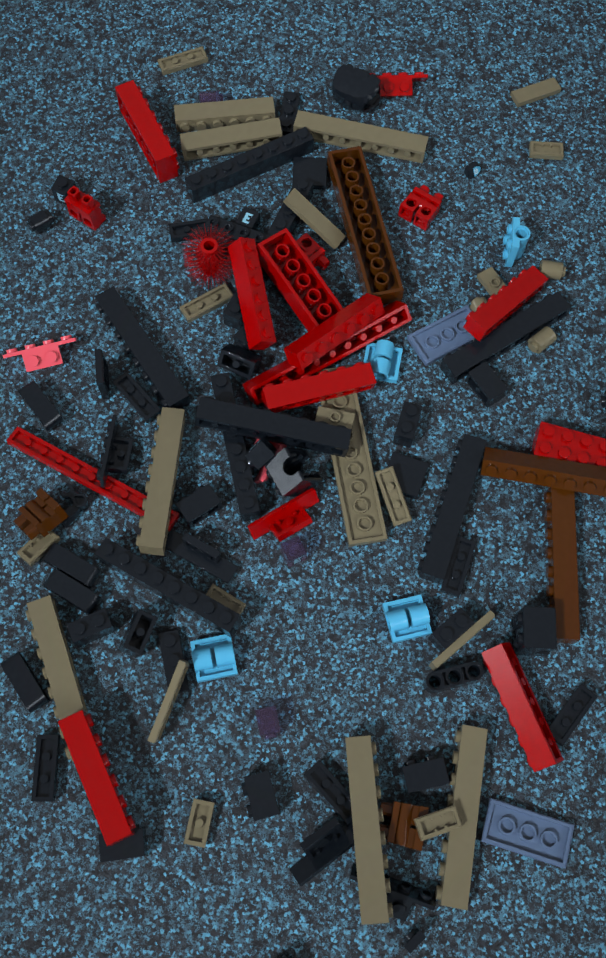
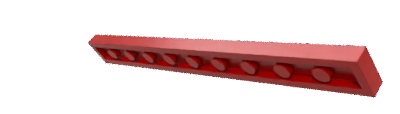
(80, 472)

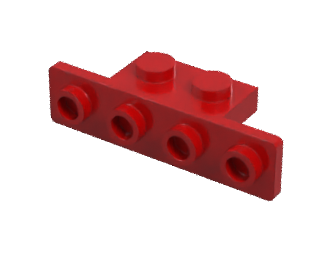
(400, 84)
(286, 518)

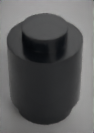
(40, 221)

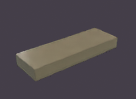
(182, 60)
(535, 92)
(206, 303)
(393, 496)

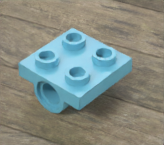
(515, 241)
(384, 360)
(407, 618)
(213, 658)

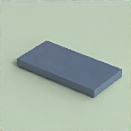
(441, 336)
(527, 833)

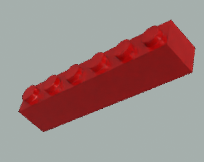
(252, 294)
(505, 303)
(334, 331)
(318, 388)
(522, 707)
(96, 777)

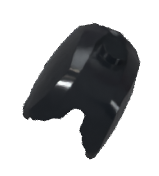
(356, 89)

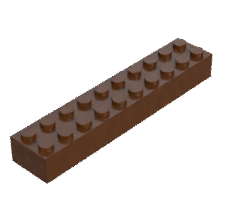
(364, 225)

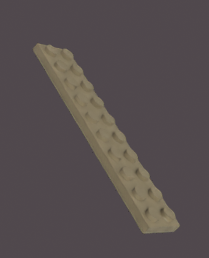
(356, 480)

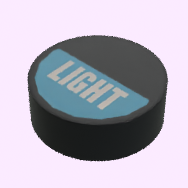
(472, 170)

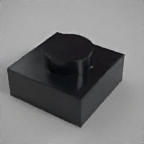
(413, 939)

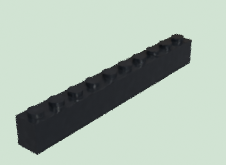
(285, 219)

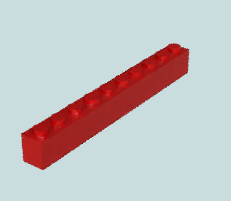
(395, 316)

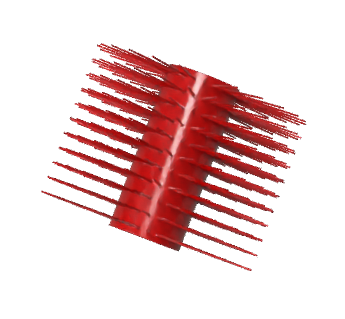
(208, 256)

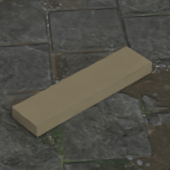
(314, 218)
(462, 640)
(169, 701)

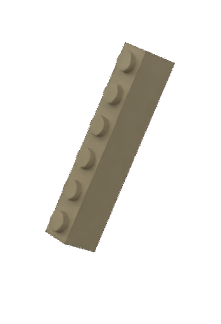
(222, 113)
(229, 139)

